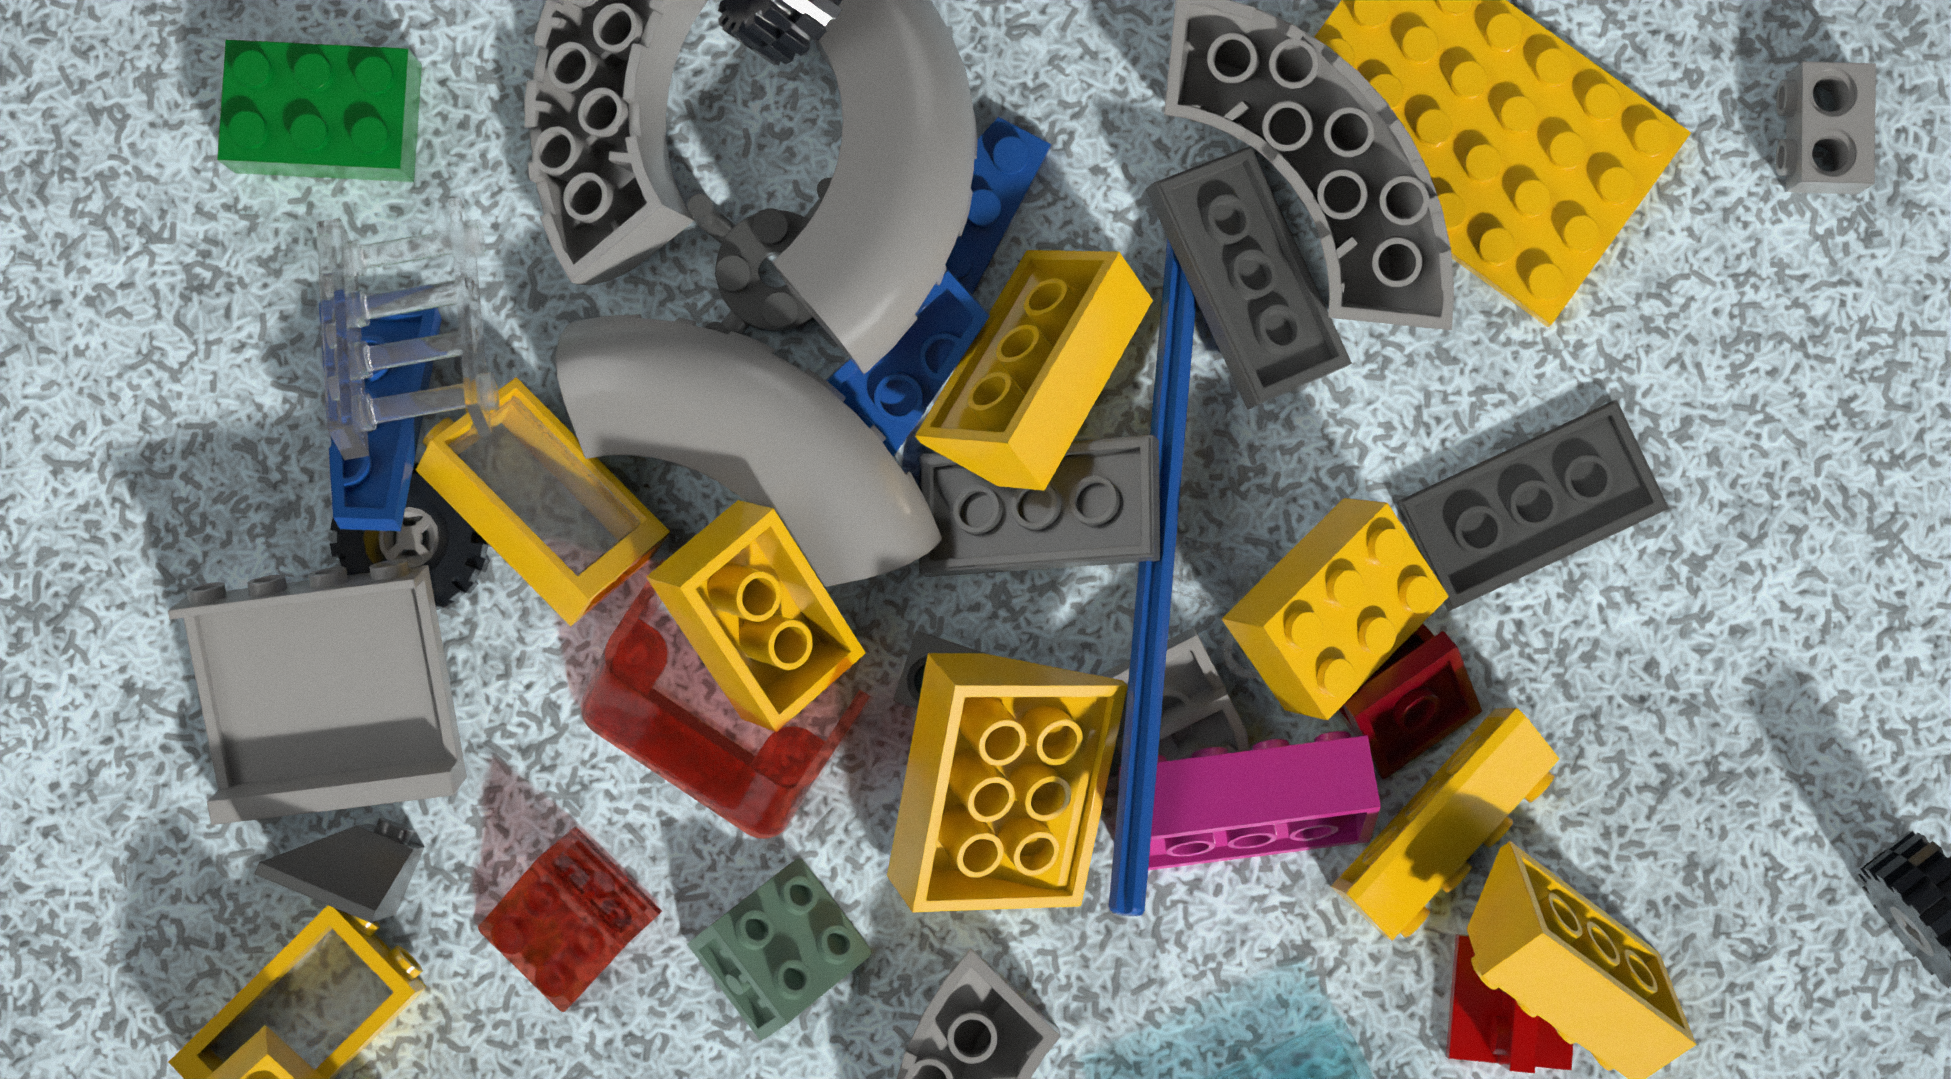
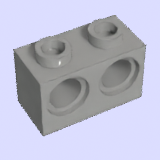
(1844, 132)

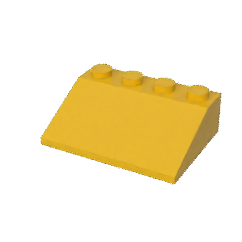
(1003, 784)

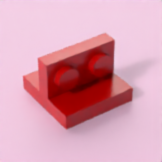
(1492, 1025)

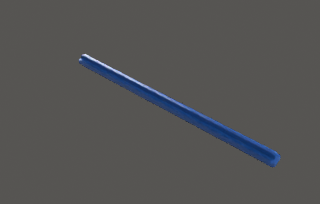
(1153, 602)

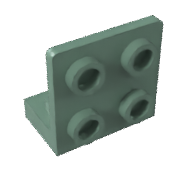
(780, 949)

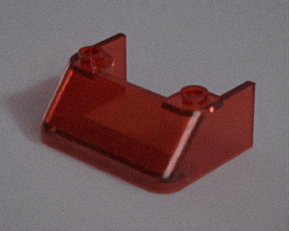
(747, 790)

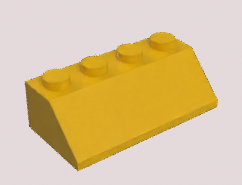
(1037, 366)
(1447, 822)
(1576, 967)

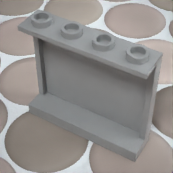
(323, 691)

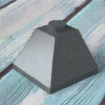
(352, 870)

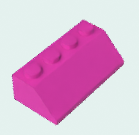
(1263, 800)

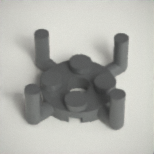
(739, 262)

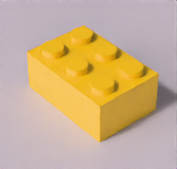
(1335, 607)
(756, 614)

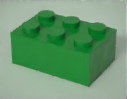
(319, 110)

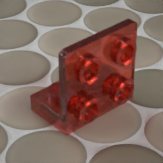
(568, 918)

